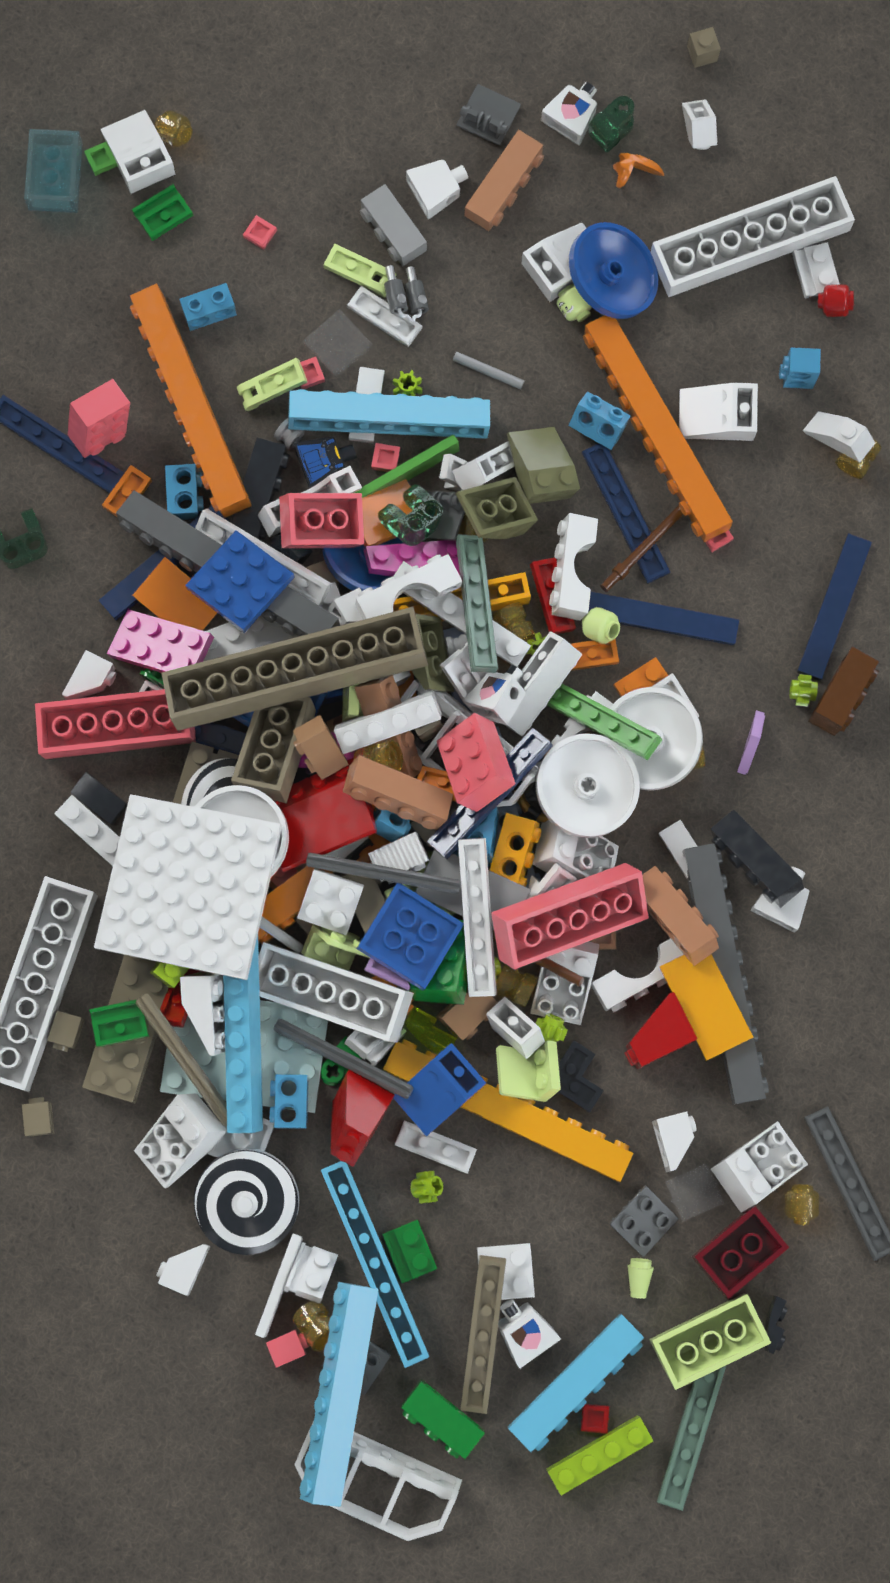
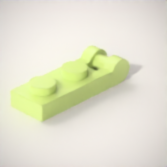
(356, 269)
(272, 384)

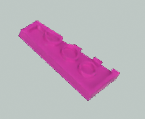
(388, 558)

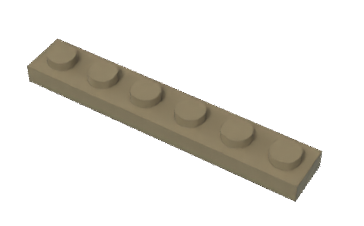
(483, 1334)

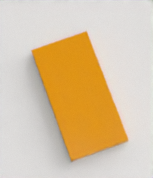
(707, 1004)

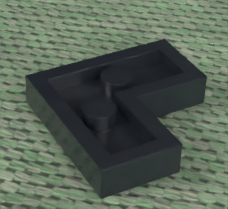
(572, 1084)

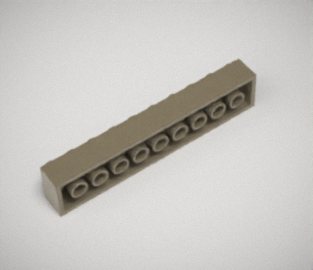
(294, 669)

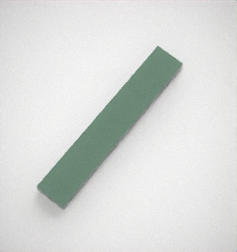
(476, 604)
(689, 1440)

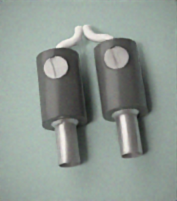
(414, 291)

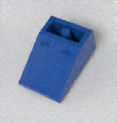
(440, 1089)

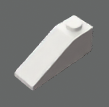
(841, 434)
(484, 467)

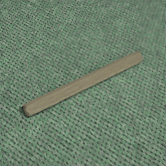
(183, 1057)

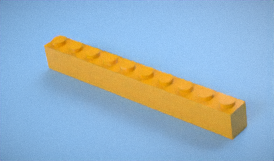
(525, 1119)

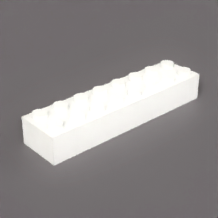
(752, 236)
(40, 977)

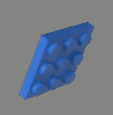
(240, 581)
(410, 936)

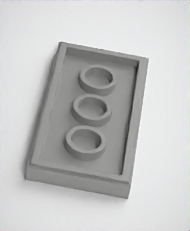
(502, 890)

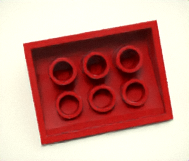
(323, 817)

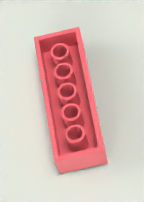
(107, 725)
(569, 915)

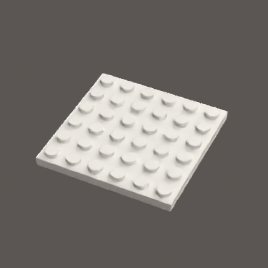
(188, 886)

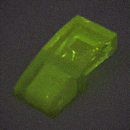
(422, 1027)

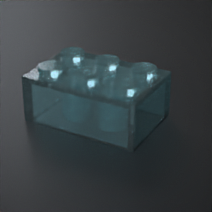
(53, 170)

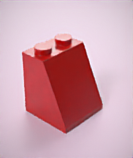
(661, 1034)
(356, 1116)

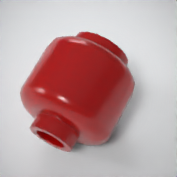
(836, 300)

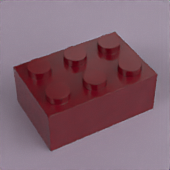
(740, 1252)

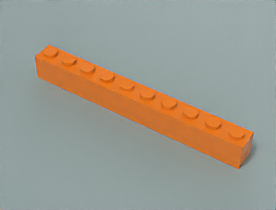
(190, 400)
(657, 427)

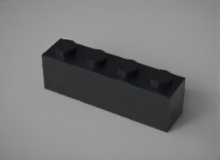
(261, 483)
(757, 859)

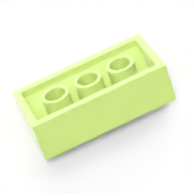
(710, 1341)

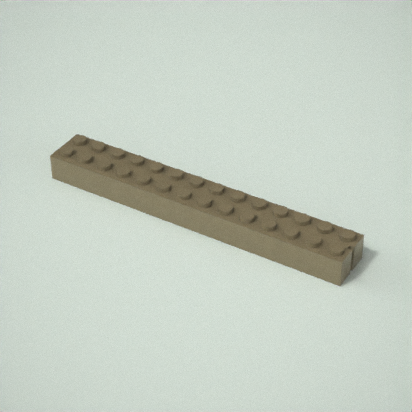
(121, 1067)

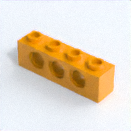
(504, 853)

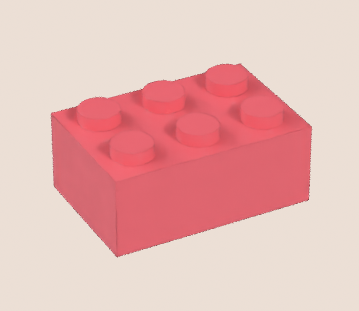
(98, 418)
(321, 520)
(475, 762)

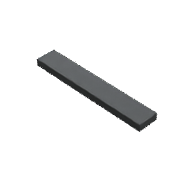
(850, 1182)

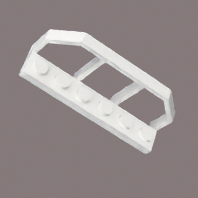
(457, 713)
(396, 1465)

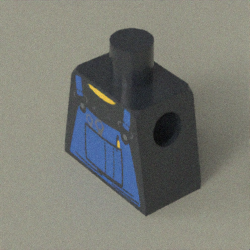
(322, 458)

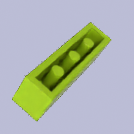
(599, 1455)

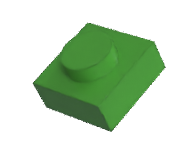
(100, 158)

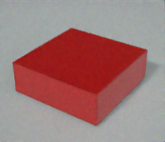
(595, 1418)

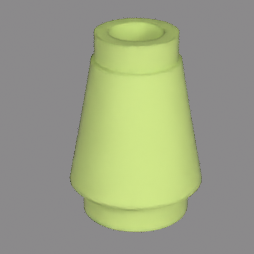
(639, 1276)

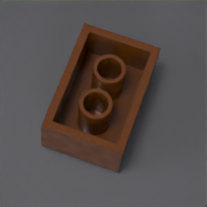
(845, 692)

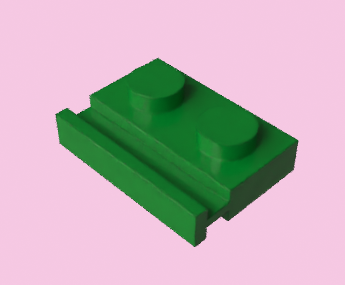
(162, 212)
(118, 1023)
(409, 1251)

